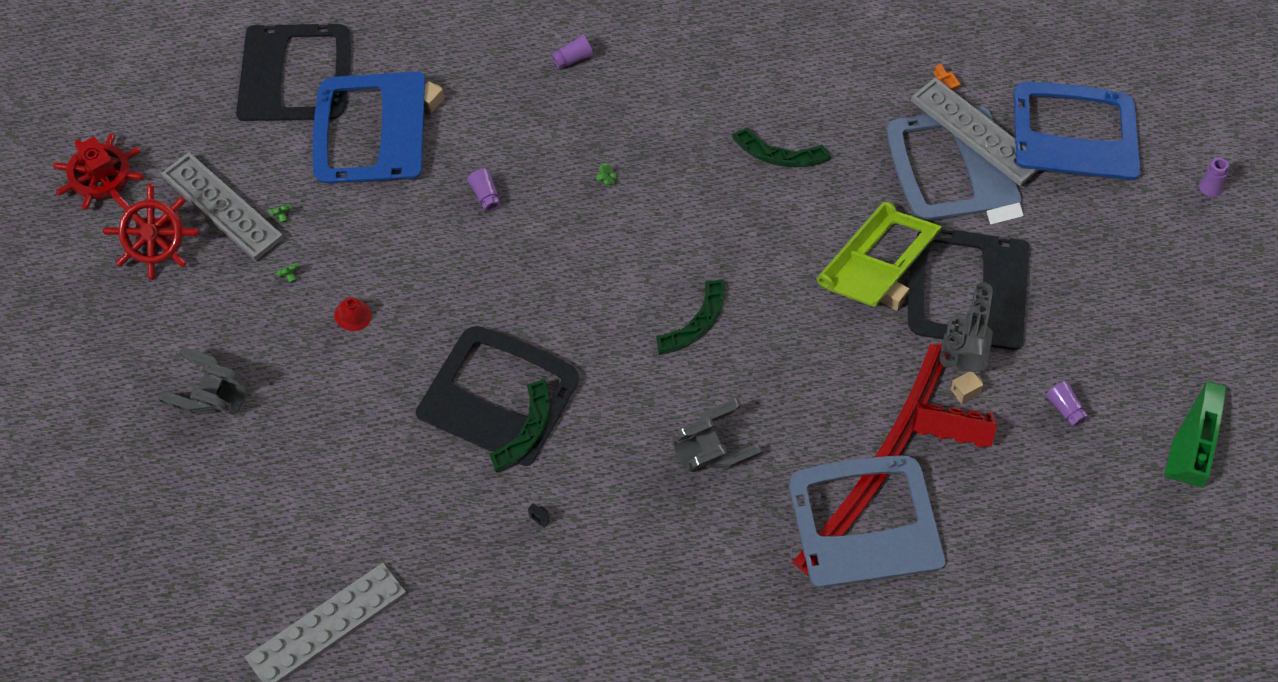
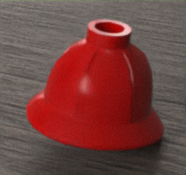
(352, 314)

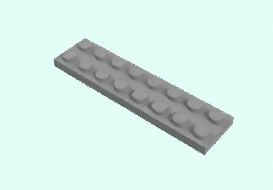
(972, 128)
(222, 206)
(326, 625)

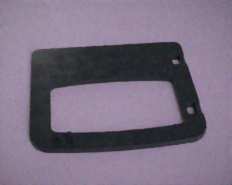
(262, 71)
(1003, 270)
(478, 420)

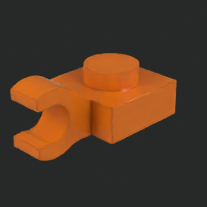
(946, 78)

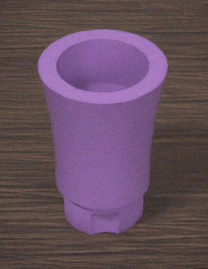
(573, 52)
(1214, 178)
(484, 188)
(1067, 403)

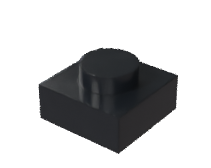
(539, 514)

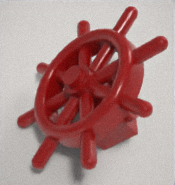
(97, 169)
(151, 230)

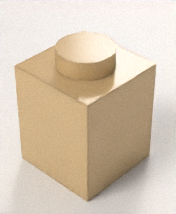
(433, 96)
(896, 296)
(967, 387)

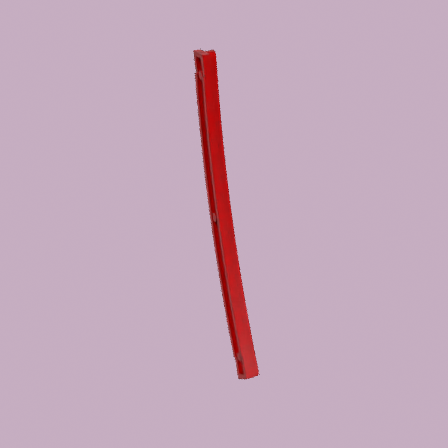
(892, 446)

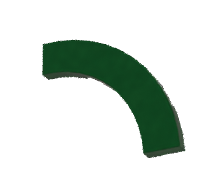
(780, 156)
(699, 324)
(531, 430)

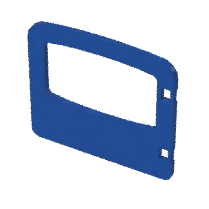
(401, 127)
(1076, 155)

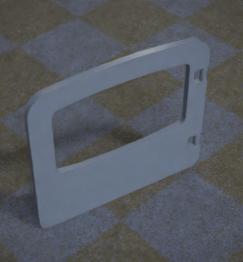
(989, 185)
(874, 554)

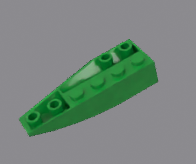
(1196, 439)

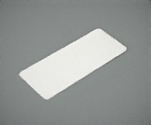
(1005, 213)

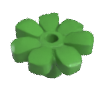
(606, 174)
(280, 212)
(288, 272)

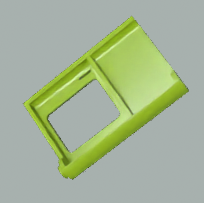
(867, 278)

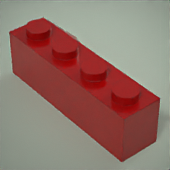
(955, 424)

